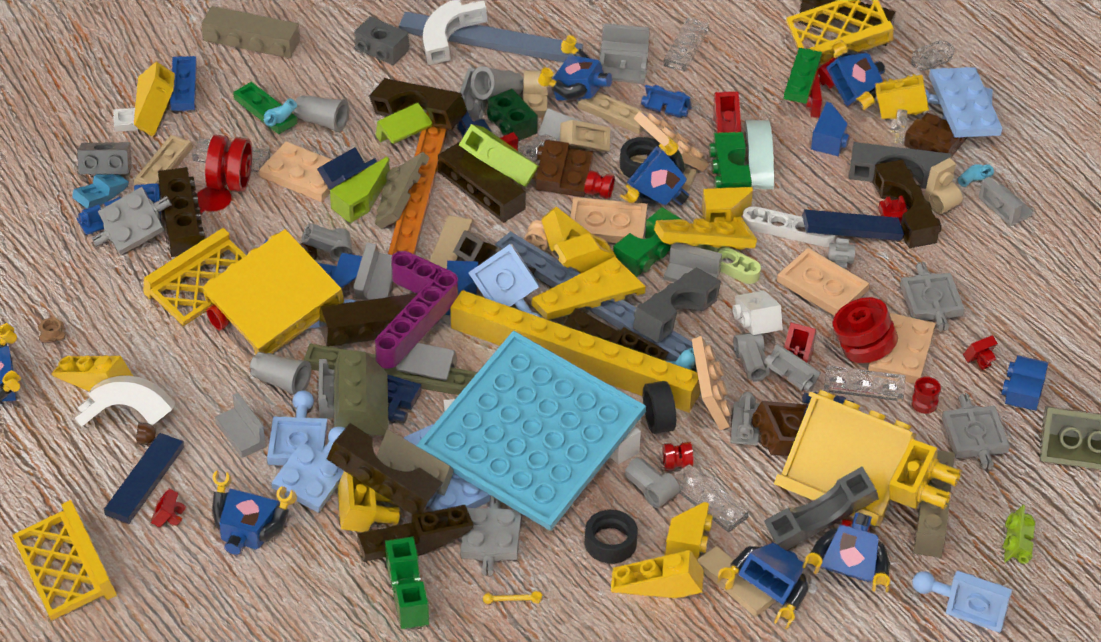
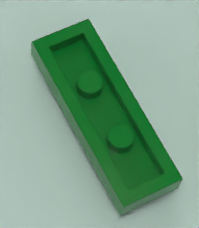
(802, 75)
(259, 102)

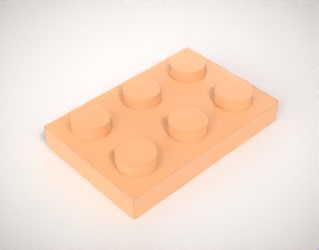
(662, 130)
(297, 170)
(610, 218)
(822, 281)
(910, 351)
(711, 385)

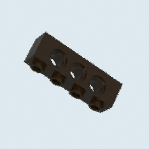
(181, 217)

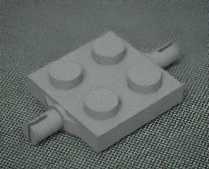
(131, 221)
(932, 296)
(975, 431)
(494, 535)

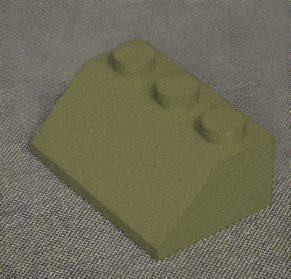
(360, 392)
(1071, 437)

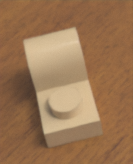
(534, 93)
(585, 135)
(940, 189)

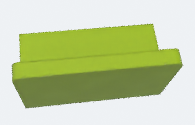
(403, 124)

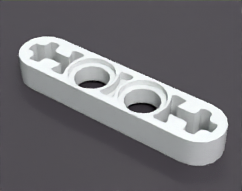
(787, 231)

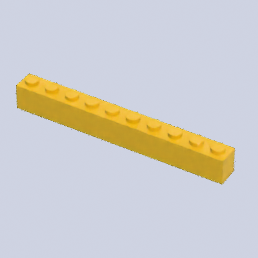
(597, 356)

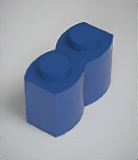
(1025, 382)

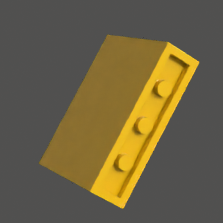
(273, 293)
(838, 441)

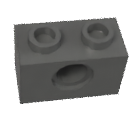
(381, 40)
(104, 158)

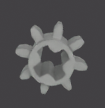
(841, 252)

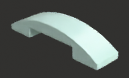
(760, 153)

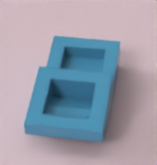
(102, 190)

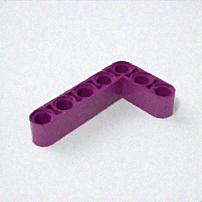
(435, 294)

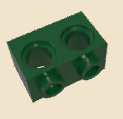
(512, 115)

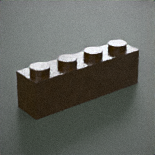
(482, 182)
(360, 319)

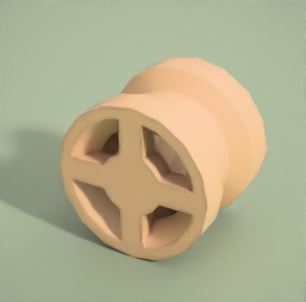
(536, 235)

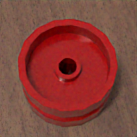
(228, 163)
(865, 330)

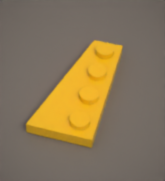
(716, 233)
(589, 289)

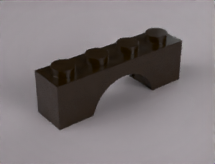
(811, 4)
(444, 106)
(919, 222)
(408, 489)

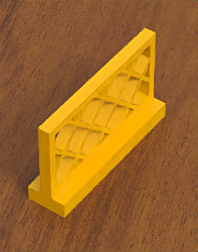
(866, 38)
(183, 266)
(87, 556)

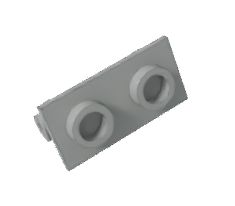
(797, 370)
(742, 427)

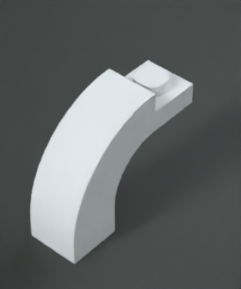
(444, 22)
(126, 390)

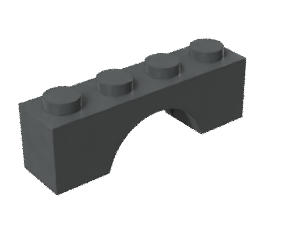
(867, 155)
(658, 314)
(843, 499)

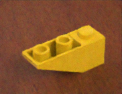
(152, 97)
(90, 370)
(663, 576)

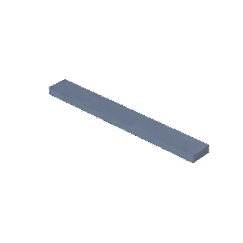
(494, 39)

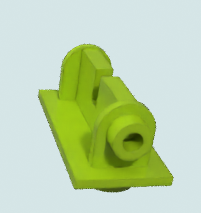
(1018, 528)

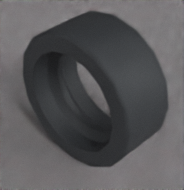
(635, 147)
(659, 407)
(616, 520)

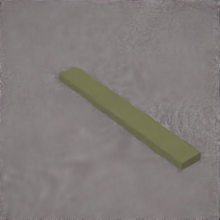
(456, 382)

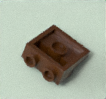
(933, 135)
(562, 168)
(778, 425)

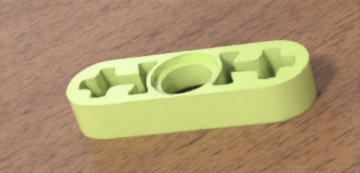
(743, 268)

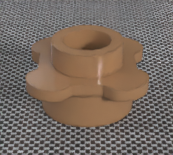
(51, 330)

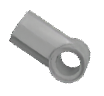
(330, 241)
(751, 351)
(655, 486)

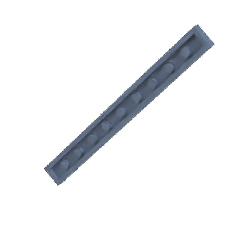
(617, 313)

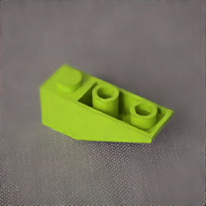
(498, 154)
(358, 194)

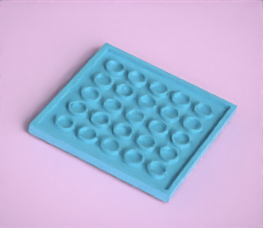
(532, 429)

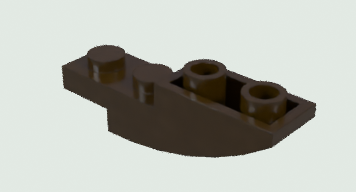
(585, 323)
(428, 529)

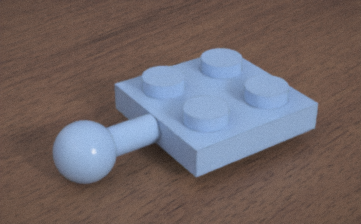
(506, 279)
(291, 431)
(311, 474)
(969, 598)

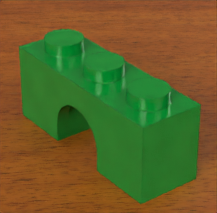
(729, 159)
(640, 253)
(406, 585)

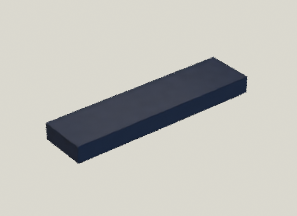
(852, 225)
(144, 478)

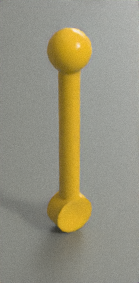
(535, 597)

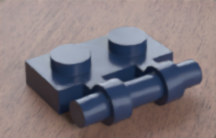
(401, 394)

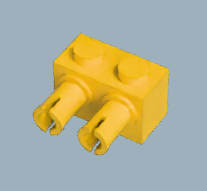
(902, 94)
(915, 470)
(359, 506)

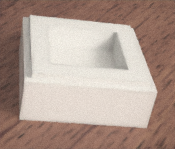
(124, 120)

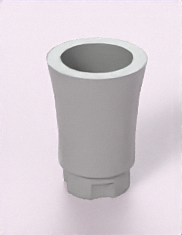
(490, 82)
(323, 111)
(281, 372)

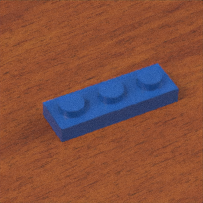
(184, 91)

